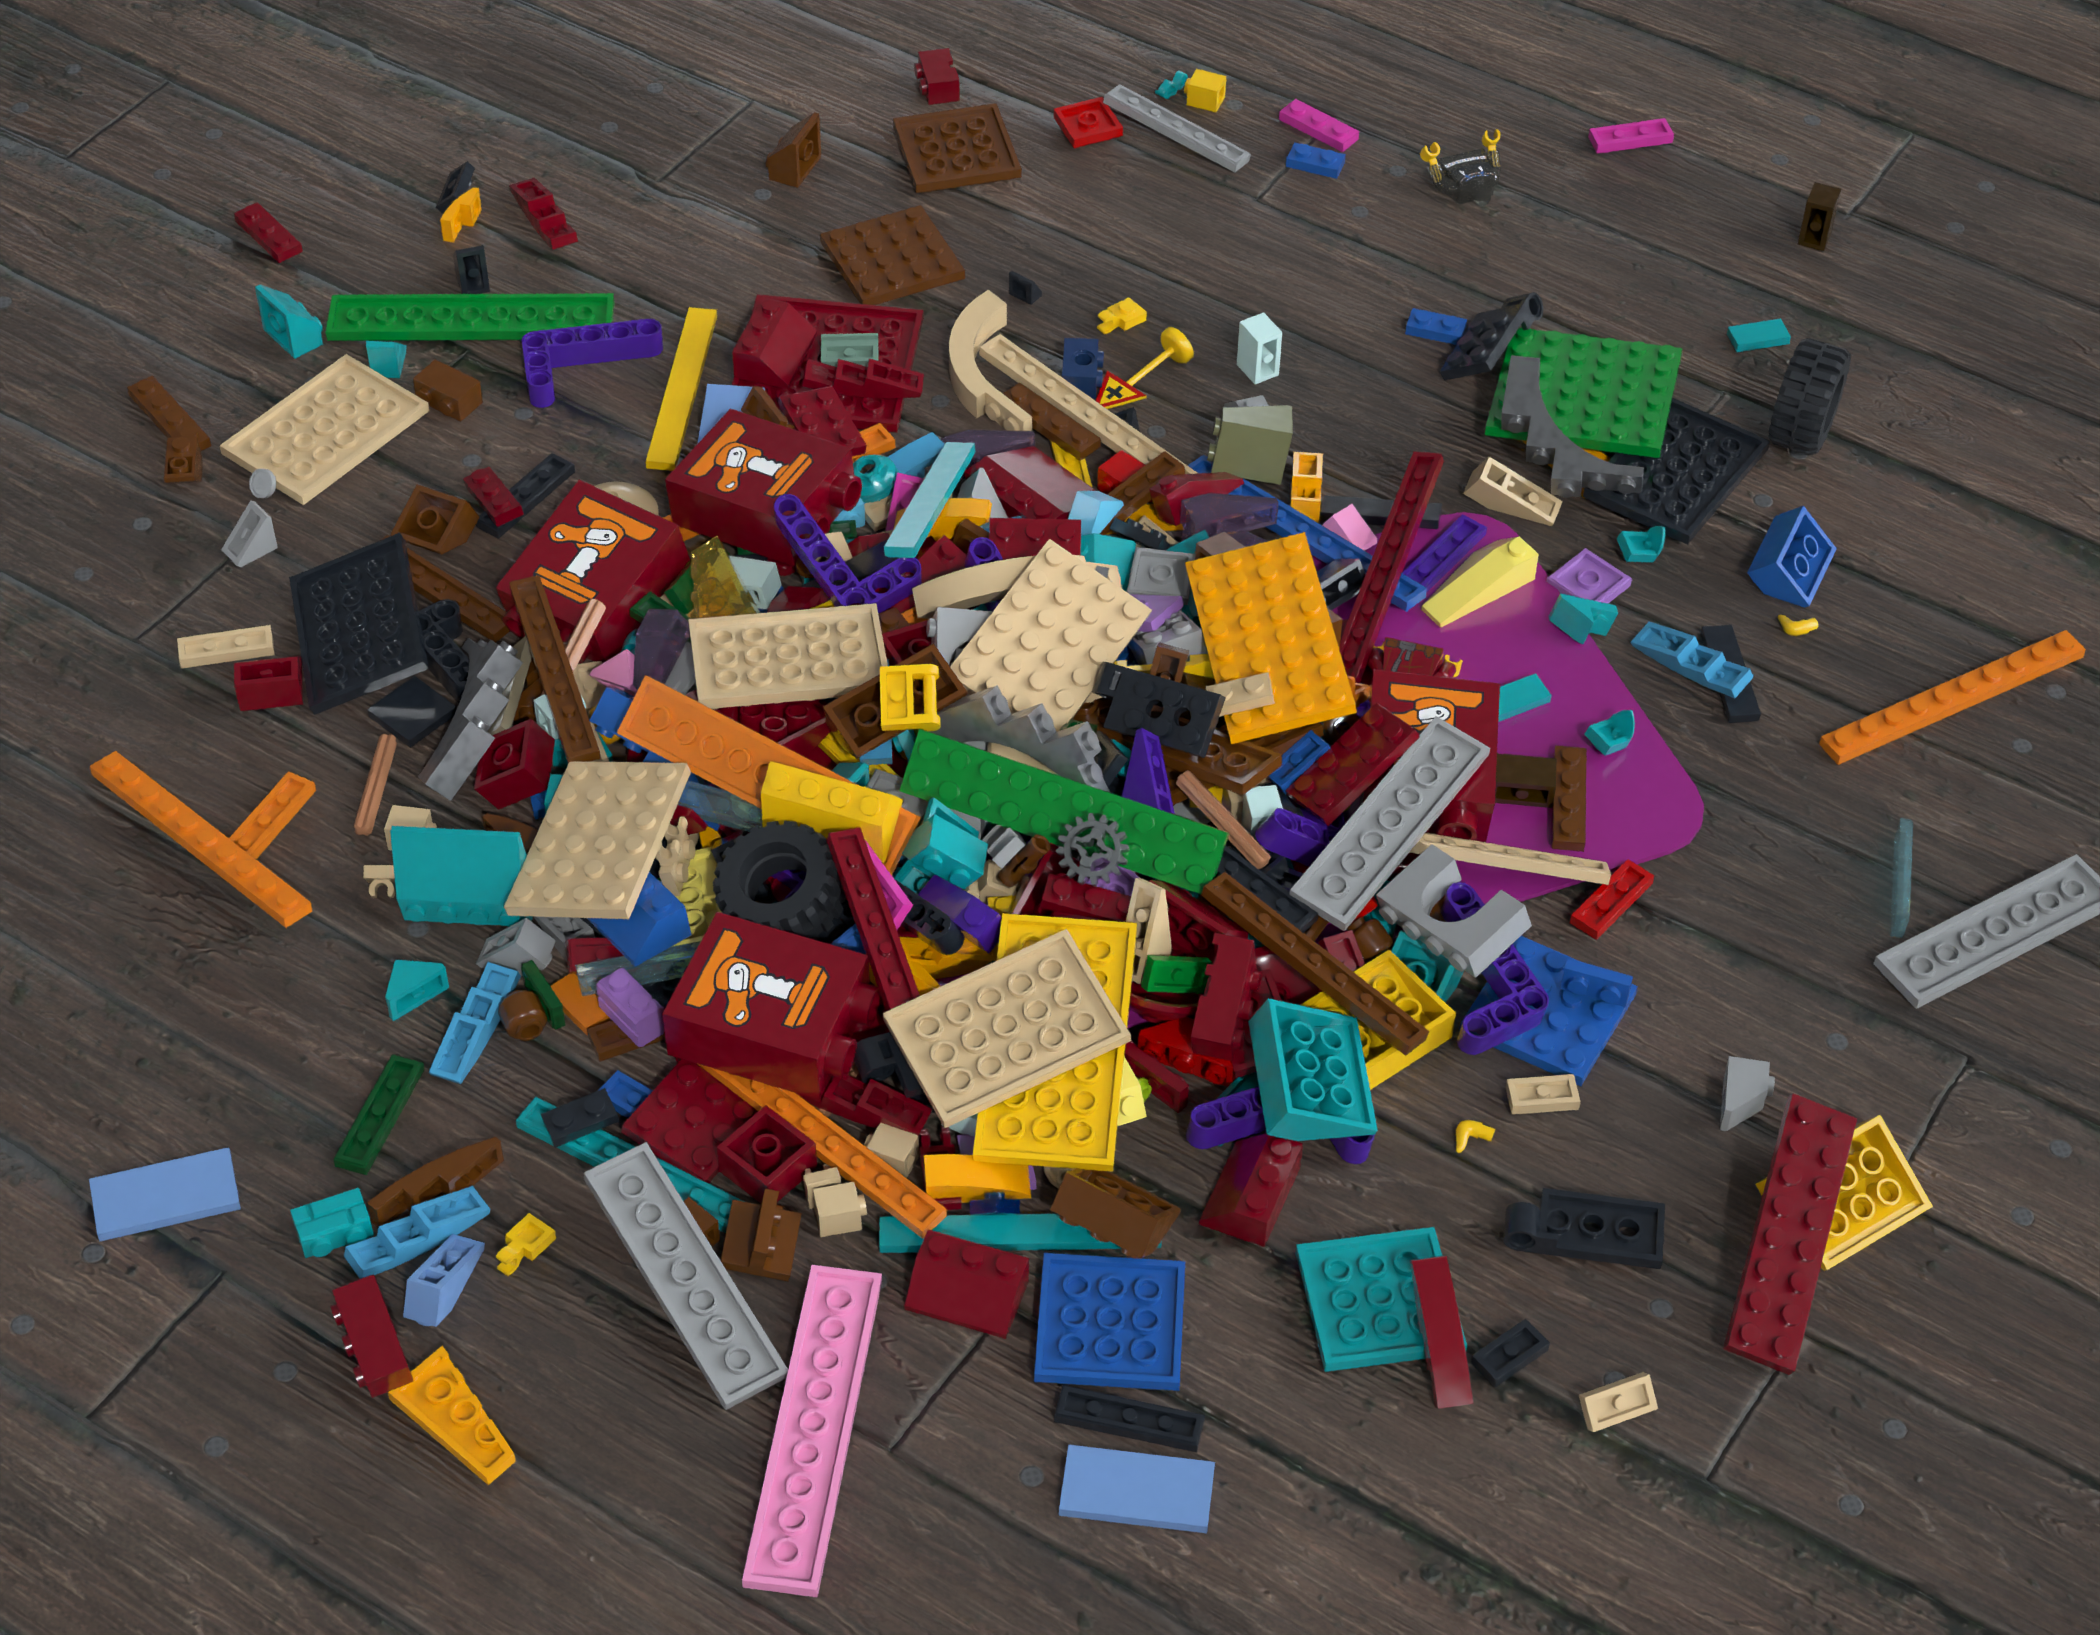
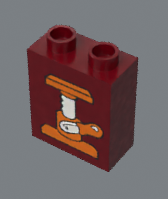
(741, 470)
(600, 552)
(1468, 707)
(770, 1006)

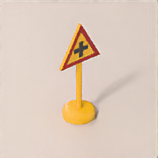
(1118, 392)

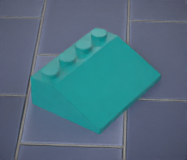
(456, 874)
(1311, 1073)

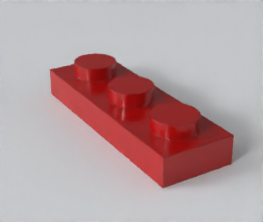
(1612, 900)

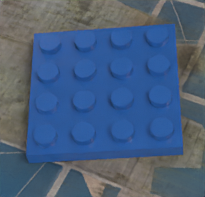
(1572, 1026)
(1110, 1322)

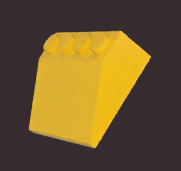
(1411, 995)
(1874, 1195)

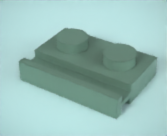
(849, 347)

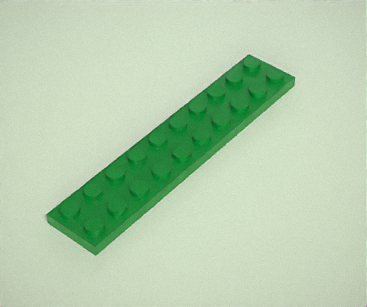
(461, 315)
(1044, 802)

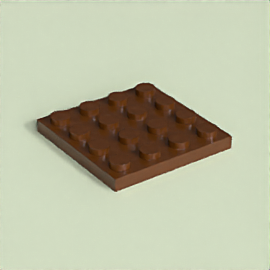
(956, 148)
(892, 256)

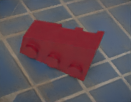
(1226, 998)
(370, 1336)

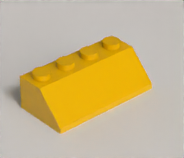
(829, 805)

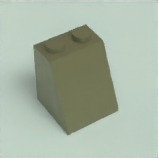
(1252, 442)

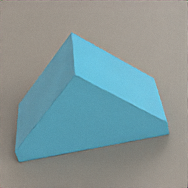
(1094, 510)

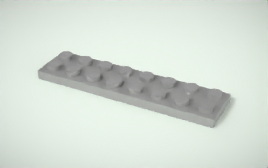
(1389, 823)
(1992, 932)
(686, 1276)

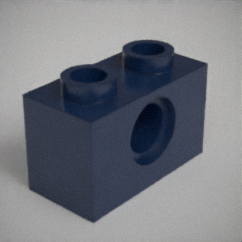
(1081, 364)

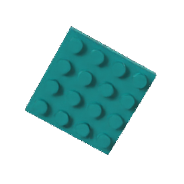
(1365, 1296)

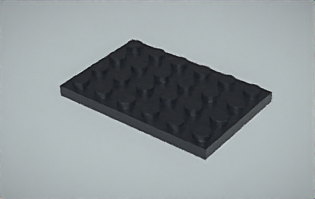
(1692, 478)
(357, 623)

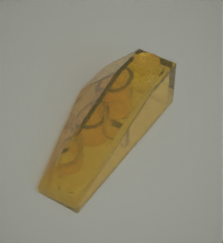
(717, 584)

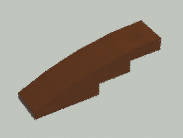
(435, 1179)

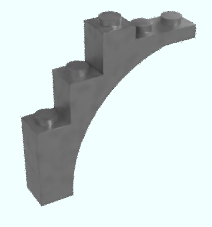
(1546, 444)
(481, 703)
(1031, 731)

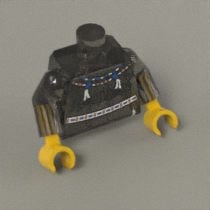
(1468, 174)

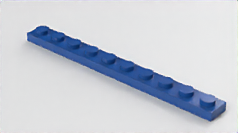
(1322, 542)

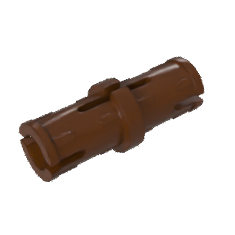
(1033, 851)

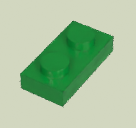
(1175, 974)

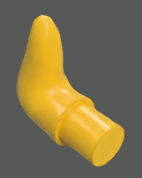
(1797, 628)
(1474, 1129)

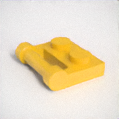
(898, 697)

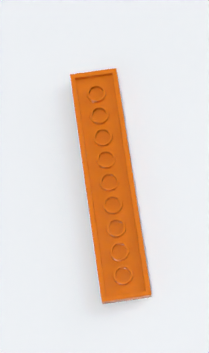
(724, 749)

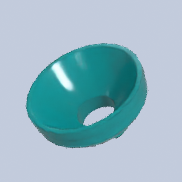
(880, 481)

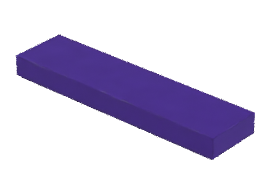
(1445, 551)

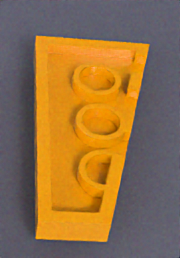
(454, 1416)

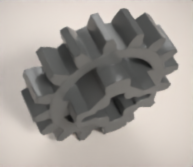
(1087, 863)

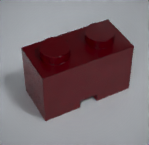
(936, 77)

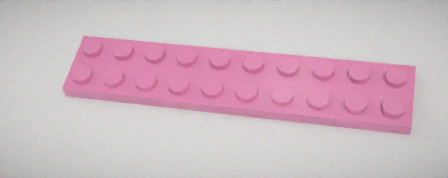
(812, 1432)

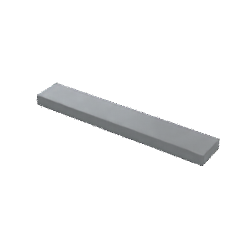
(1177, 128)

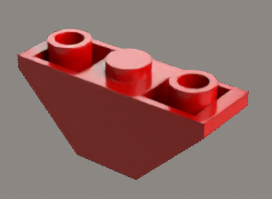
(1173, 1047)

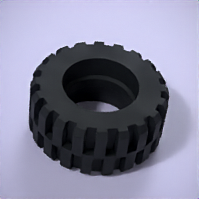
(1809, 396)
(772, 851)

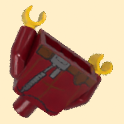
(1412, 658)

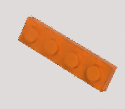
(273, 814)

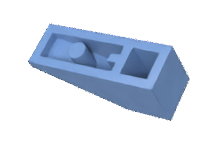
(440, 1280)

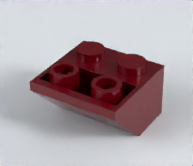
(269, 683)

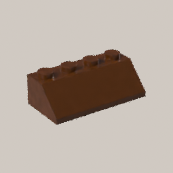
(857, 714)

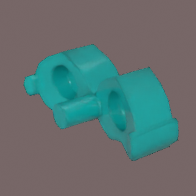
(1169, 87)

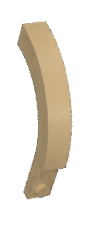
(971, 329)
(980, 585)

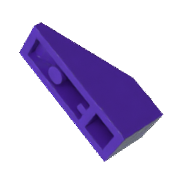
(1147, 774)
(973, 917)

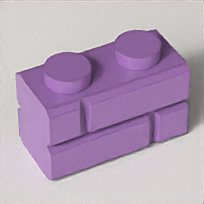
(630, 1007)

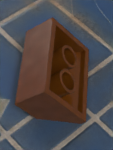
(1114, 1210)

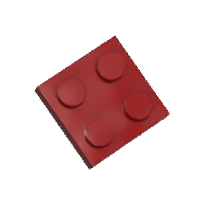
(1088, 122)

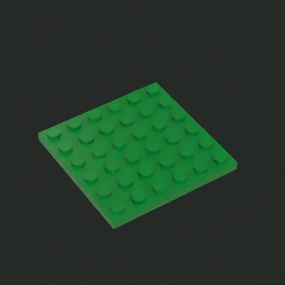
(1597, 389)

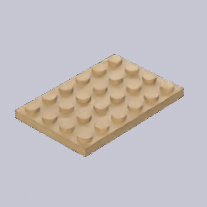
(325, 428)
(1051, 636)
(785, 655)
(598, 840)
(1006, 1028)

